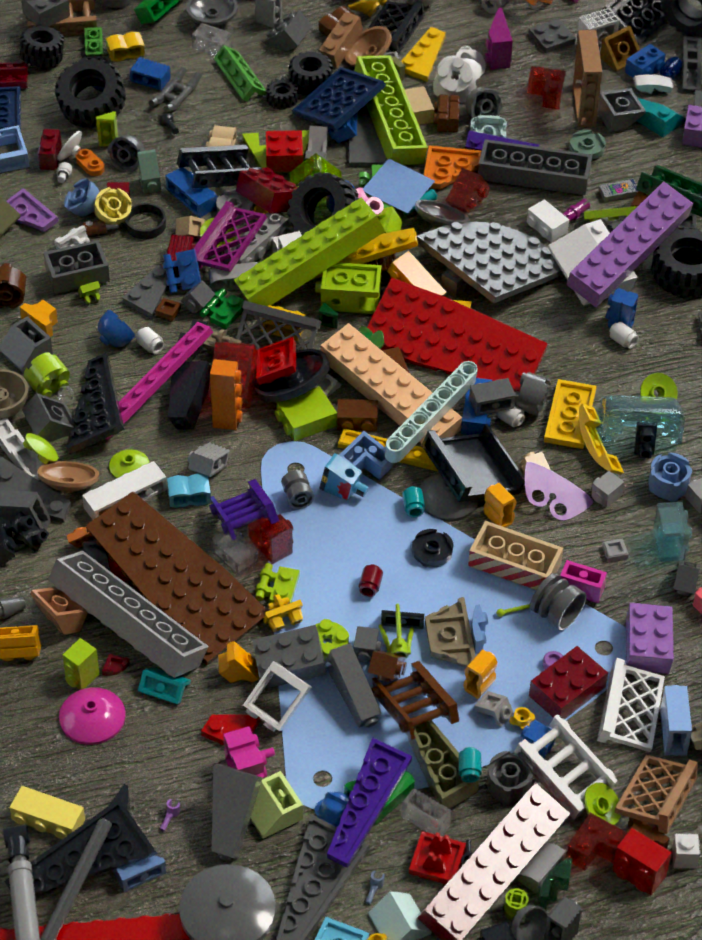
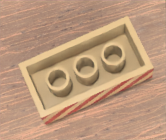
(514, 555)

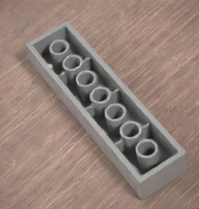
(128, 613)

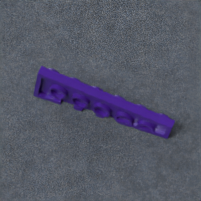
(373, 787)

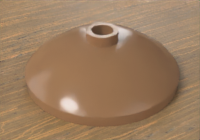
(370, 42)
(68, 476)

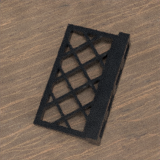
(406, 27)

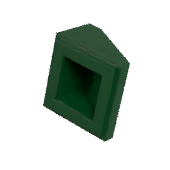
(328, 316)

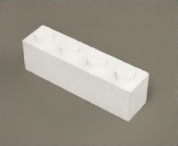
(144, 481)

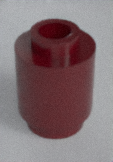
(370, 580)

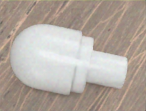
(64, 172)

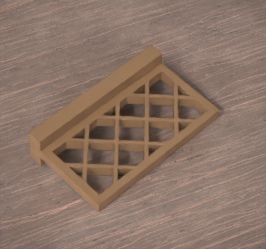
(674, 796)

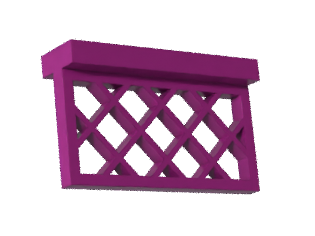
(216, 233)

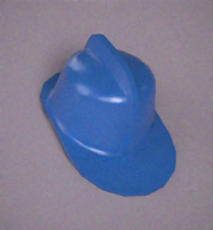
(332, 807)

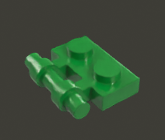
(227, 312)

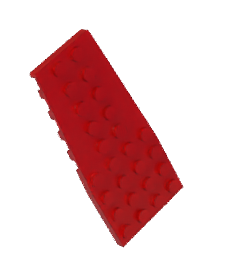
(445, 333)

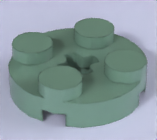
(595, 142)

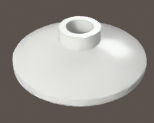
(70, 146)

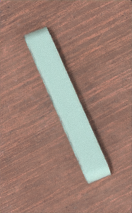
(423, 419)

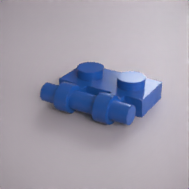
(188, 270)

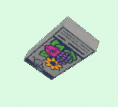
(618, 190)

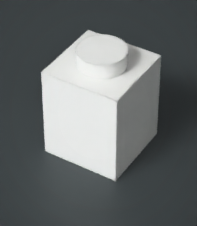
(685, 851)

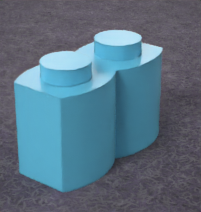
(188, 490)

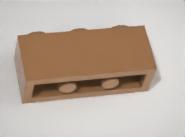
(342, 38)

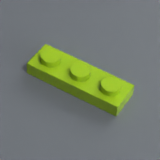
(612, 214)

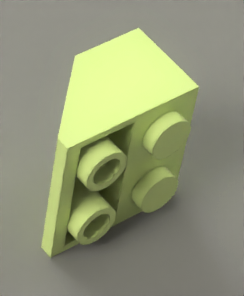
(275, 806)

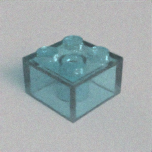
(671, 531)

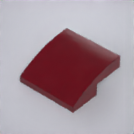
(14, 74)

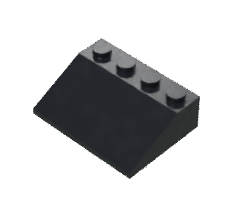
(641, 15)

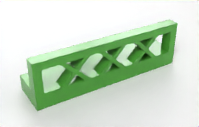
(238, 73)

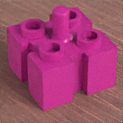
(243, 753)

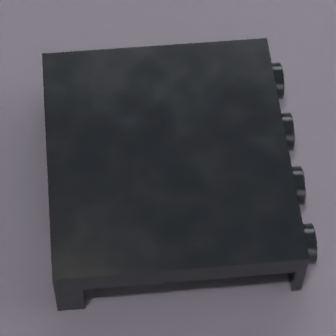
(473, 463)

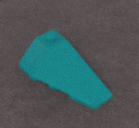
(660, 118)

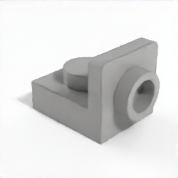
(495, 706)

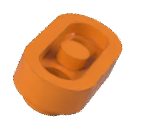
(90, 162)

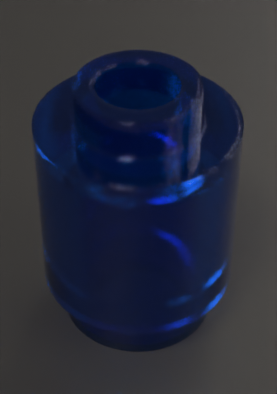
(671, 67)

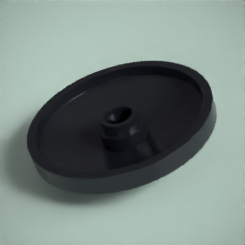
(310, 371)

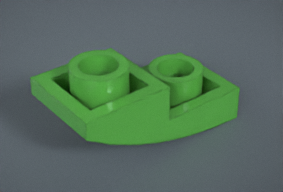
(93, 41)

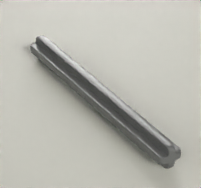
(76, 880)

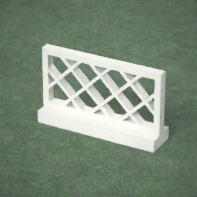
(612, 706)

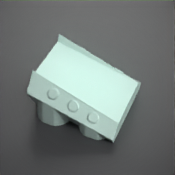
(489, 125)

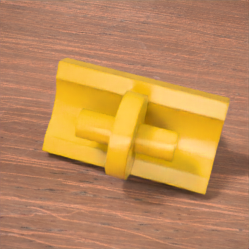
(275, 616)

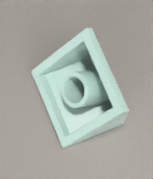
(397, 917)

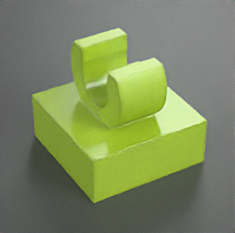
(90, 289)

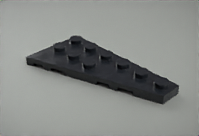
(98, 409)
(121, 847)

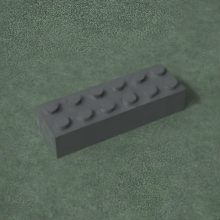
(535, 167)

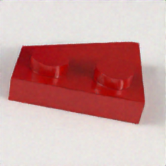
(224, 723)

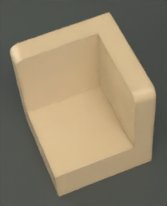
(189, 226)

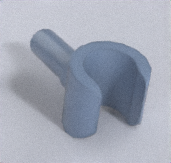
(375, 884)

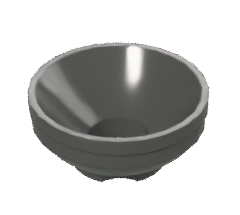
(533, 926)

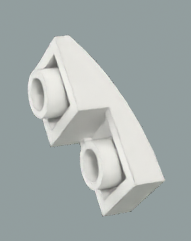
(647, 83)

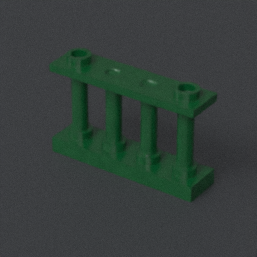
(685, 186)

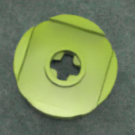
(333, 631)

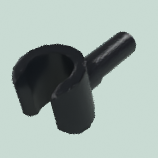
(468, 854)

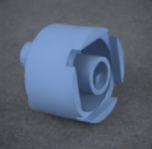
(669, 476)

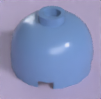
(82, 198)

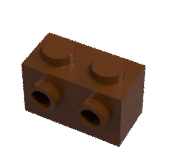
(387, 666)

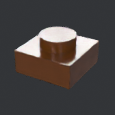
(168, 309)

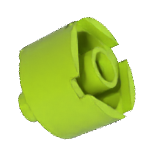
(47, 374)

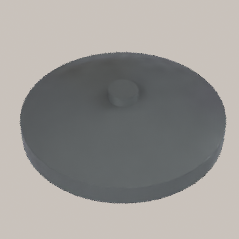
(227, 905)

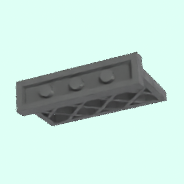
(277, 316)

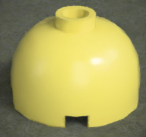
(112, 206)

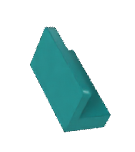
(163, 686)

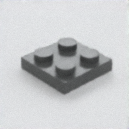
(551, 35)

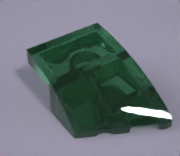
(556, 880)

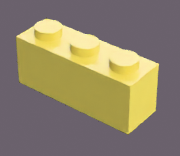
(46, 812)

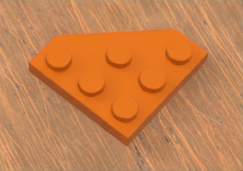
(445, 164)

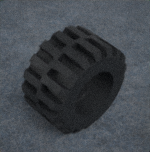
(41, 46)
(309, 71)

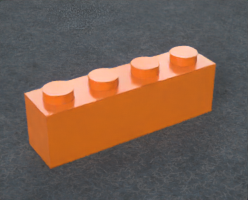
(225, 394)

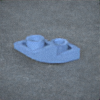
(479, 623)

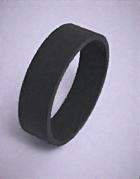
(146, 234)

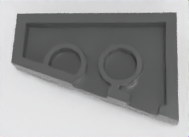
(148, 292)

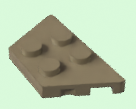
(450, 634)

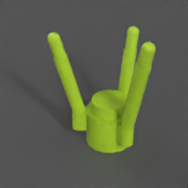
(398, 645)

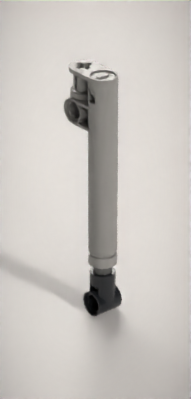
(21, 883)

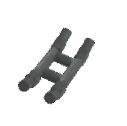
(175, 84)

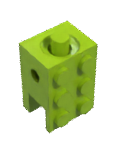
(351, 287)

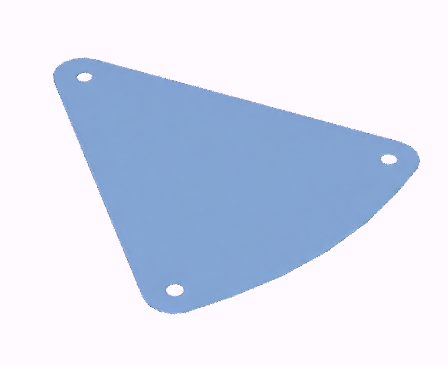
(330, 550)

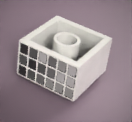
(602, 21)

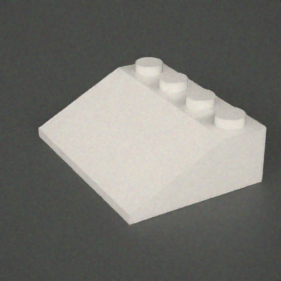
(577, 245)

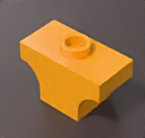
(41, 314)
(237, 664)

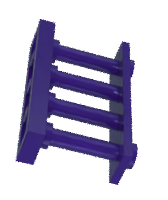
(244, 509)

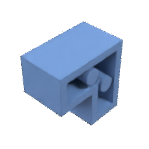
(367, 454)

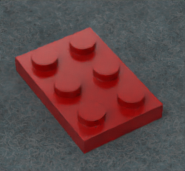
(276, 361)

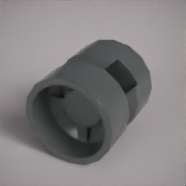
(297, 489)

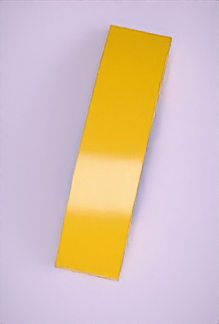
(588, 423)

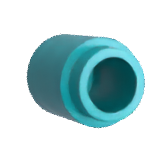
(413, 501)
(470, 765)

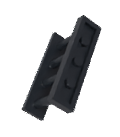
(211, 157)

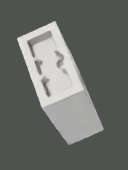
(292, 679)

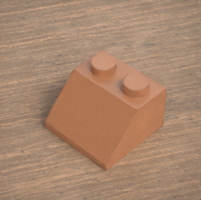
(60, 609)

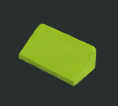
(106, 128)

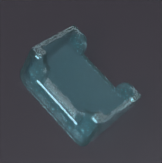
(628, 410)

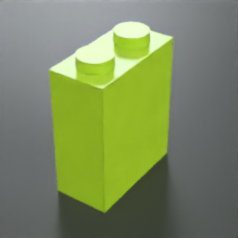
(306, 414)

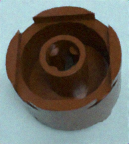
(11, 286)

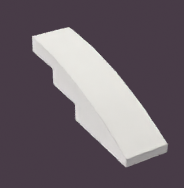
(12, 444)

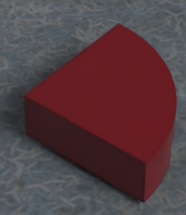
(115, 665)

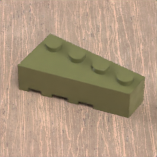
(440, 765)

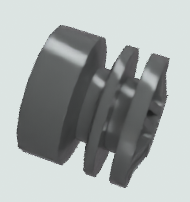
(558, 601)

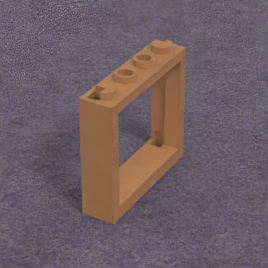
(589, 71)

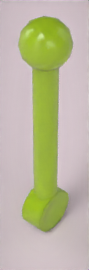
(500, 612)

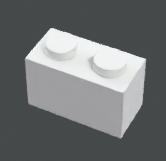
(547, 220)

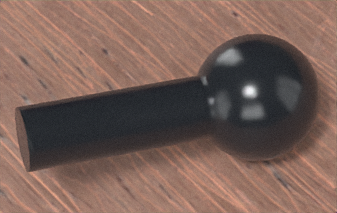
(168, 120)

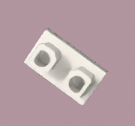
(74, 237)

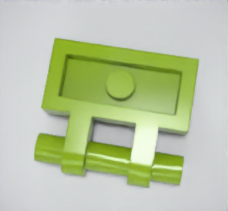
(284, 583)

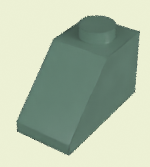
(149, 171)

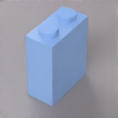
(675, 720)

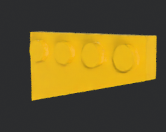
(424, 54)

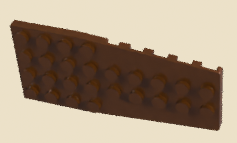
(176, 574)

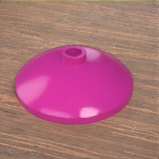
(94, 724)

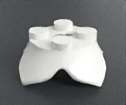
(447, 68)

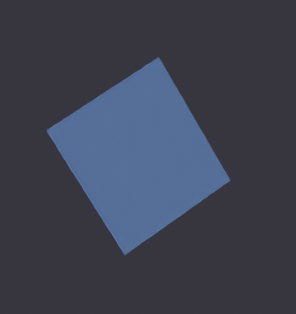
(398, 185)

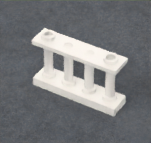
(547, 776)

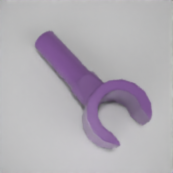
(171, 812)

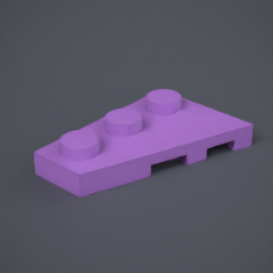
(32, 211)

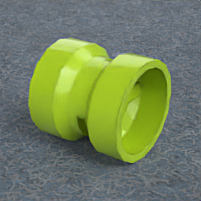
(515, 901)

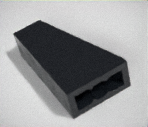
(188, 393)

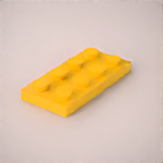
(563, 421)

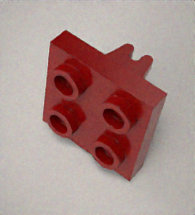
(437, 857)

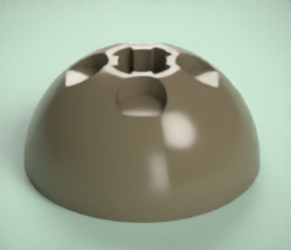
(12, 393)

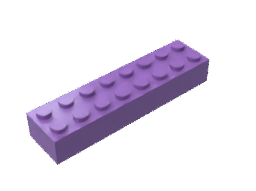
(629, 244)

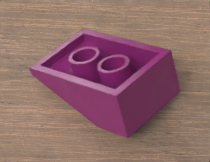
(499, 43)

